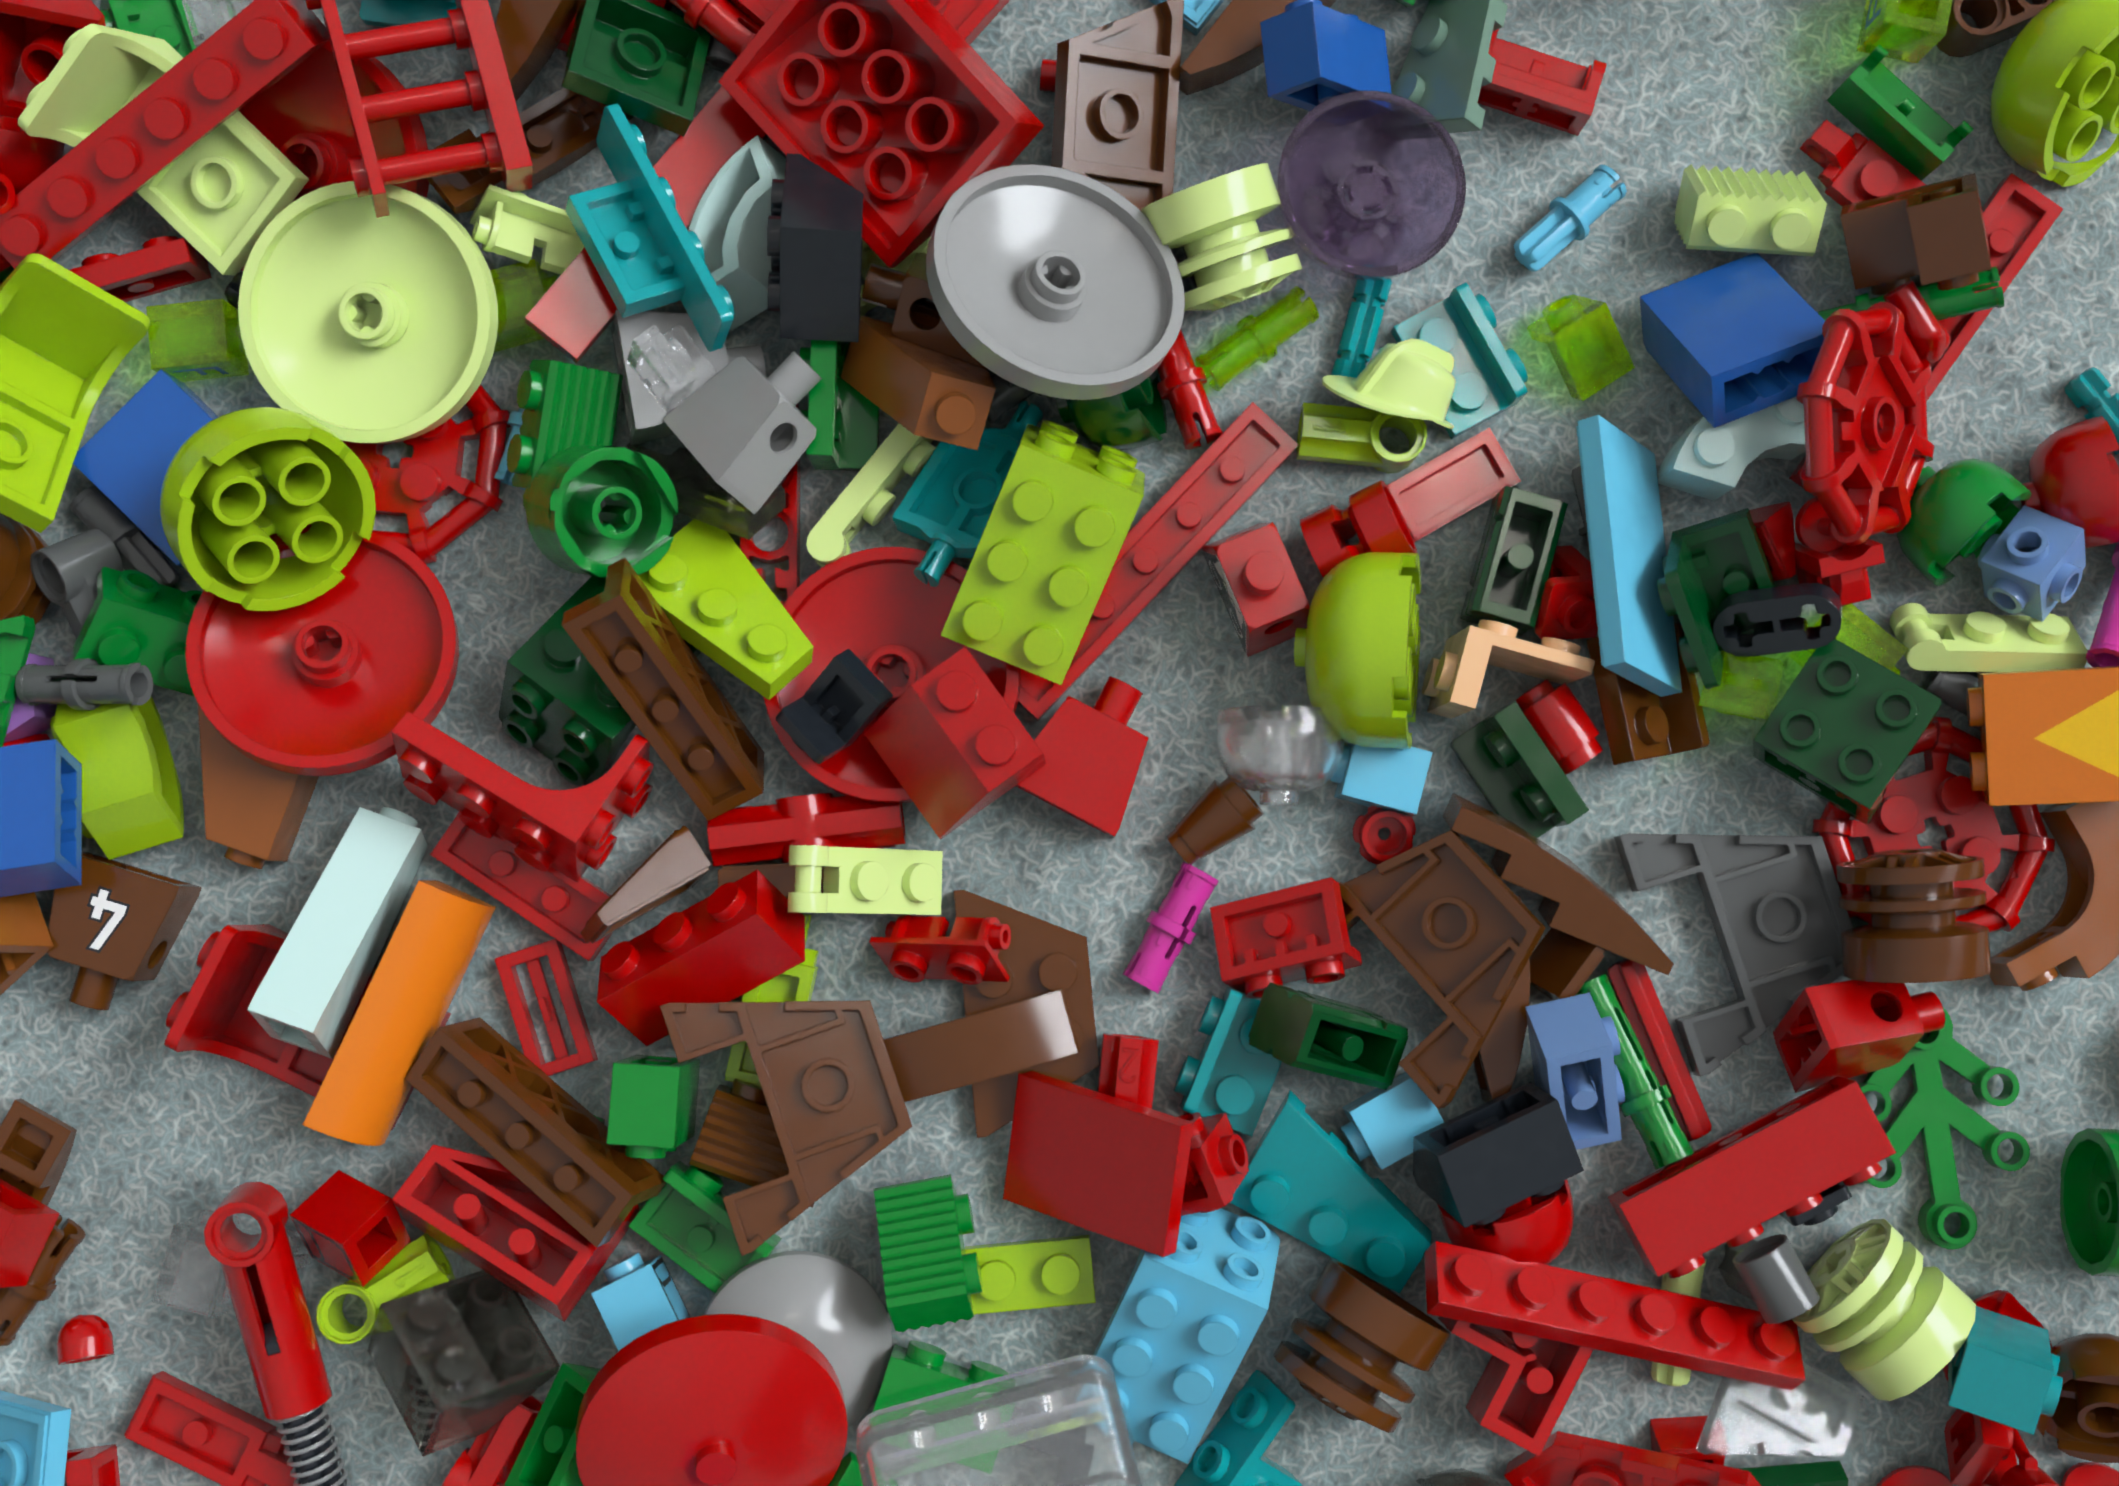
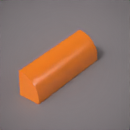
(399, 1013)

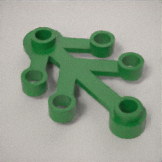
(1932, 1112)

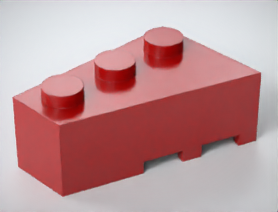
(503, 1227)

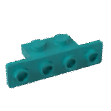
(641, 239)
(1237, 1443)

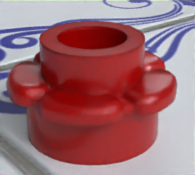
(1379, 850)

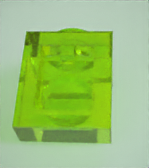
(1582, 344)
(1747, 687)

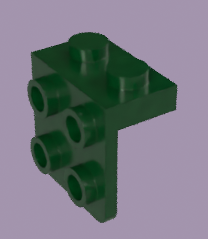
(1699, 573)

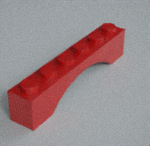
(159, 127)

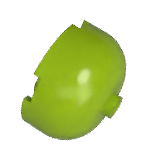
(2060, 89)
(262, 477)
(1365, 648)

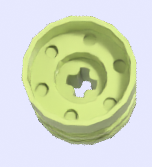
(1222, 237)
(1886, 1311)

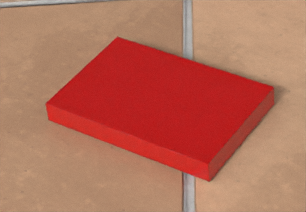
(1098, 1162)

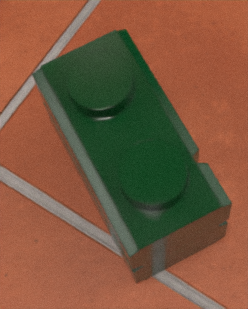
(1514, 559)
(1328, 1036)

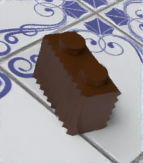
(740, 1137)

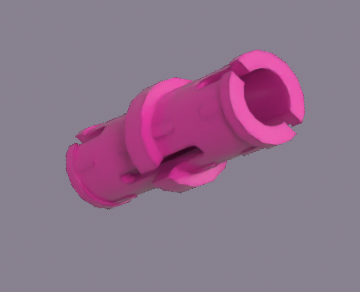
(1170, 927)

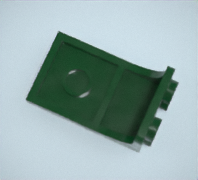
(560, 701)

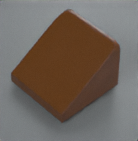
(1562, 964)

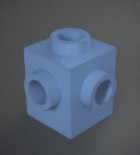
(2033, 564)

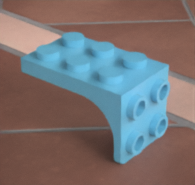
(1189, 1326)

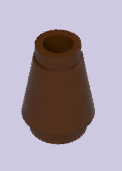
(1214, 821)

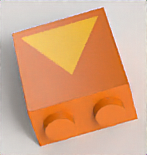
(2046, 736)

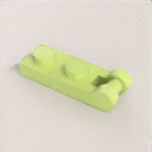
(868, 494)
(1986, 641)
(865, 880)

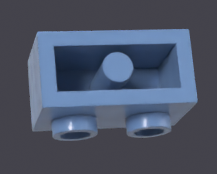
(1576, 1066)

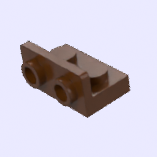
(1643, 723)

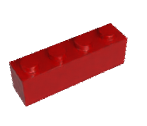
(1752, 1176)

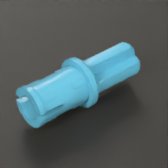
(1569, 218)

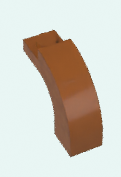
(2086, 927)

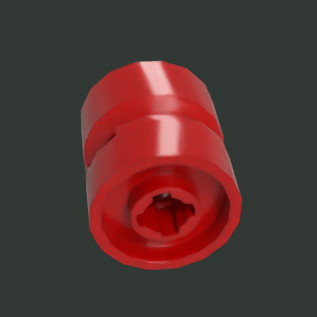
(1370, 514)

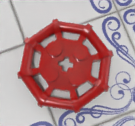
(1865, 422)
(437, 472)
(1967, 821)

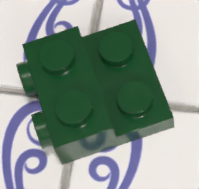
(637, 59)

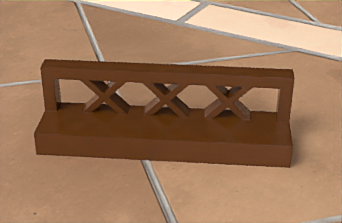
(667, 692)
(533, 1128)

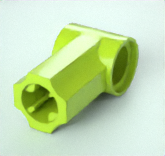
(1352, 437)
(413, 1269)

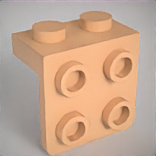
(1459, 673)

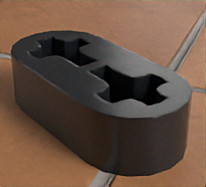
(1778, 619)

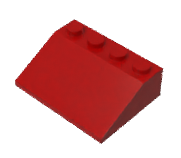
(884, 105)

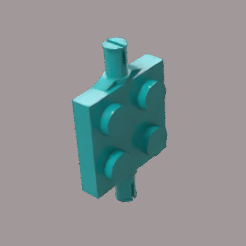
(958, 492)

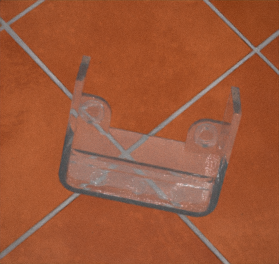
(1017, 1429)

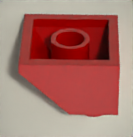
(34, 42)

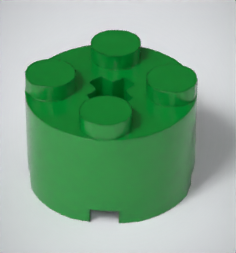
(566, 502)

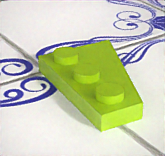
(728, 609)

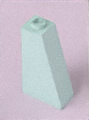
(340, 932)

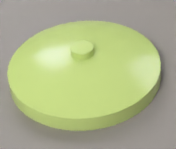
(368, 316)

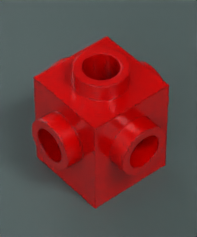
(1214, 1165)

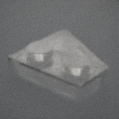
(1778, 1422)

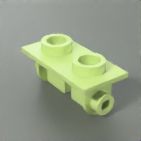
(513, 223)

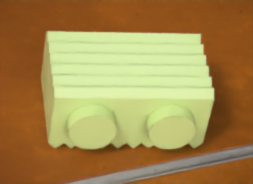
(1749, 211)

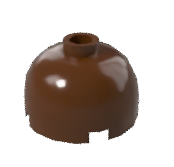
(2089, 1398)

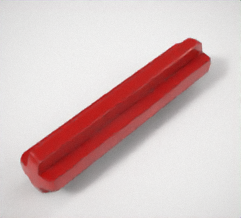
(1646, 1015)

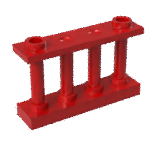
(483, 88)

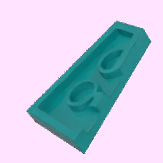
(1321, 1196)

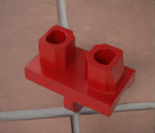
(1829, 561)

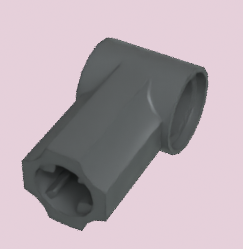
(70, 570)
(1771, 1277)

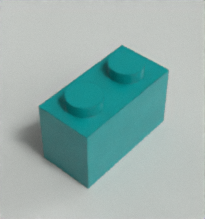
(2005, 1372)

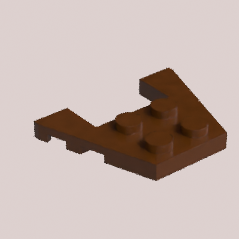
(1456, 937)
(824, 1089)

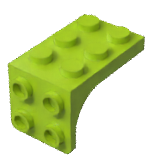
(55, 358)
(1046, 551)

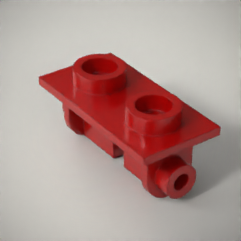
(919, 950)

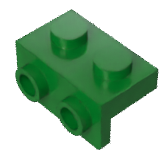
(843, 416)
(139, 624)
(694, 1228)

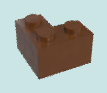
(1918, 232)

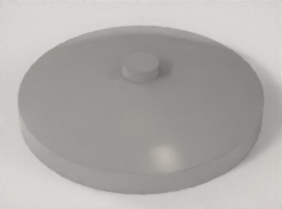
(1054, 282)

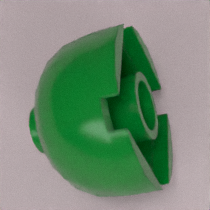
(1957, 514)

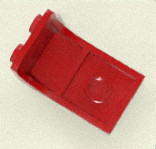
(547, 826)
(216, 1015)

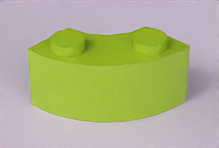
(127, 775)

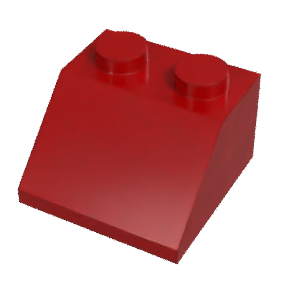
(954, 743)

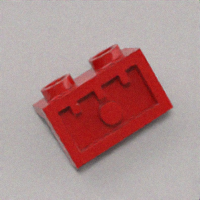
(1284, 938)

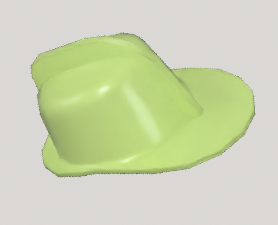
(1402, 381)

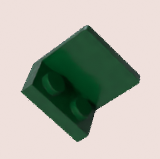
(1845, 728)

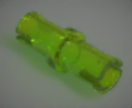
(1257, 338)

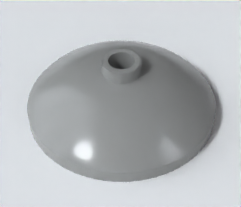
(825, 1305)

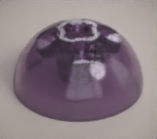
(1387, 161)

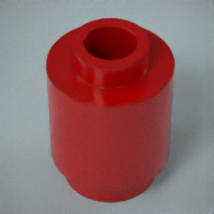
(1561, 724)

